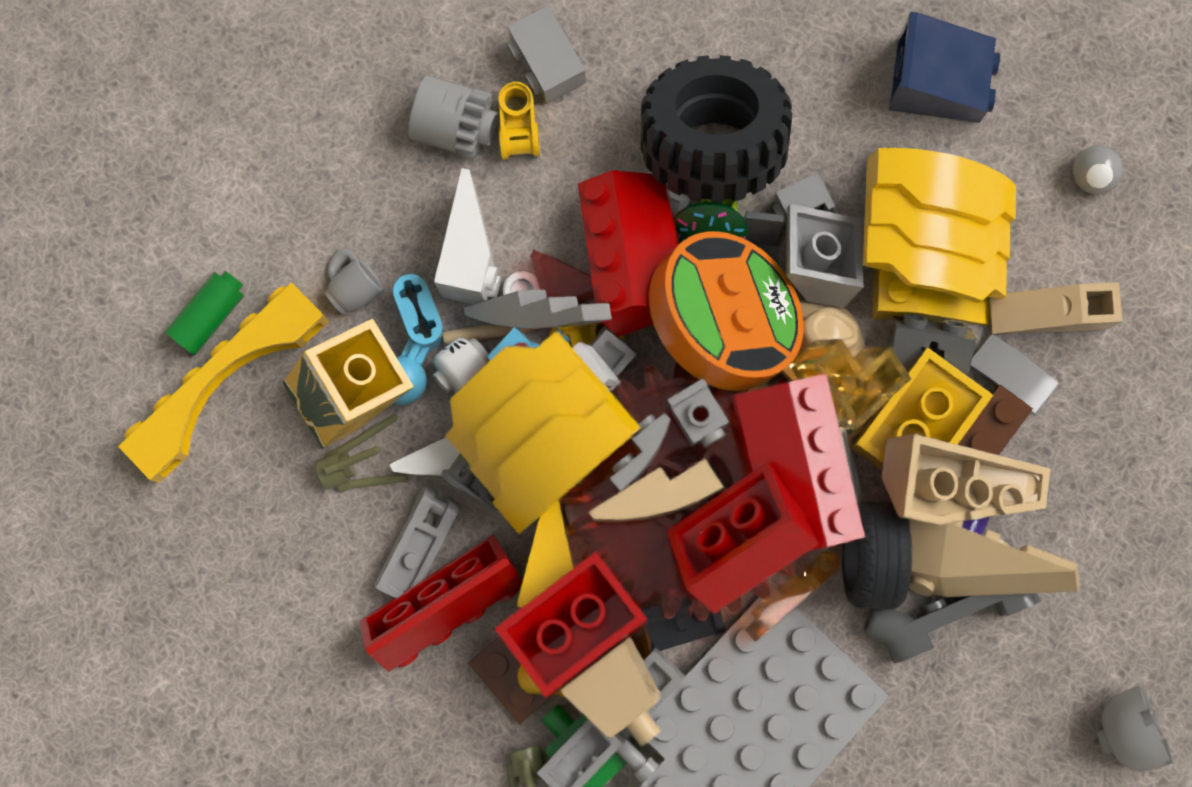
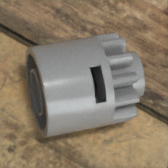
(452, 117)

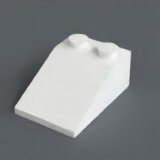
(466, 260)

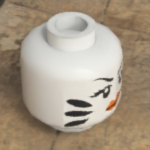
(459, 363)

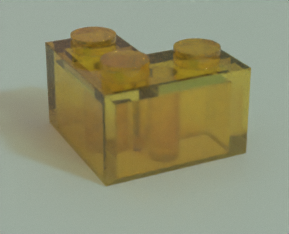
(856, 383)

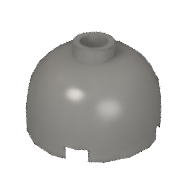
(1133, 732)

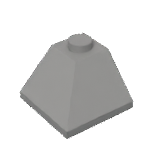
(824, 255)

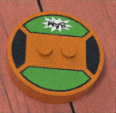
(726, 311)

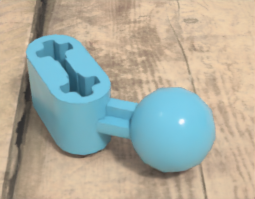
(417, 346)

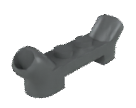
(909, 635)

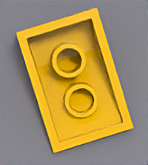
(896, 299)
(933, 404)
(549, 555)

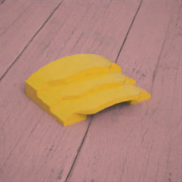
(938, 221)
(535, 426)

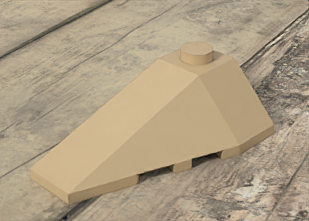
(956, 483)
(964, 563)

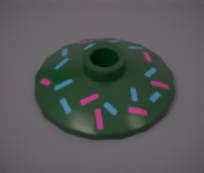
(709, 218)

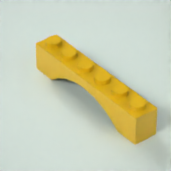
(165, 436)

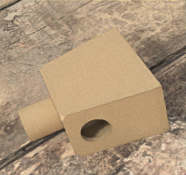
(617, 694)

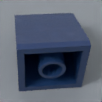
(943, 70)

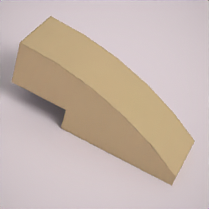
(658, 496)

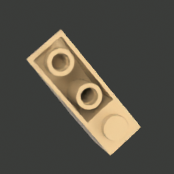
(1057, 309)

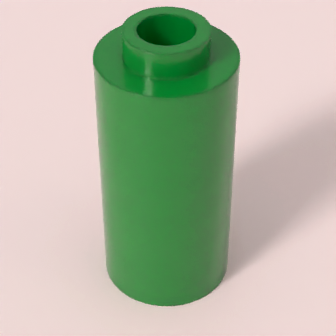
(206, 311)

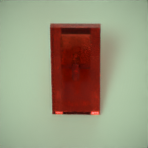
(561, 278)

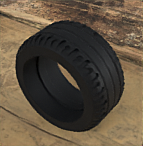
(880, 563)

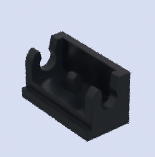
(681, 628)

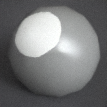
(1097, 169)

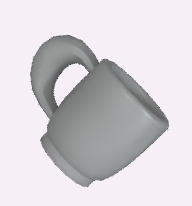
(353, 284)

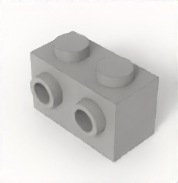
(546, 55)

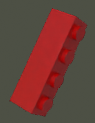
(627, 237)
(800, 438)
(440, 604)

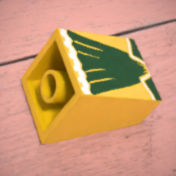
(346, 382)

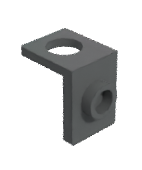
(765, 231)

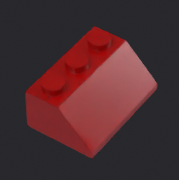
(740, 538)
(571, 625)

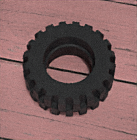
(709, 163)

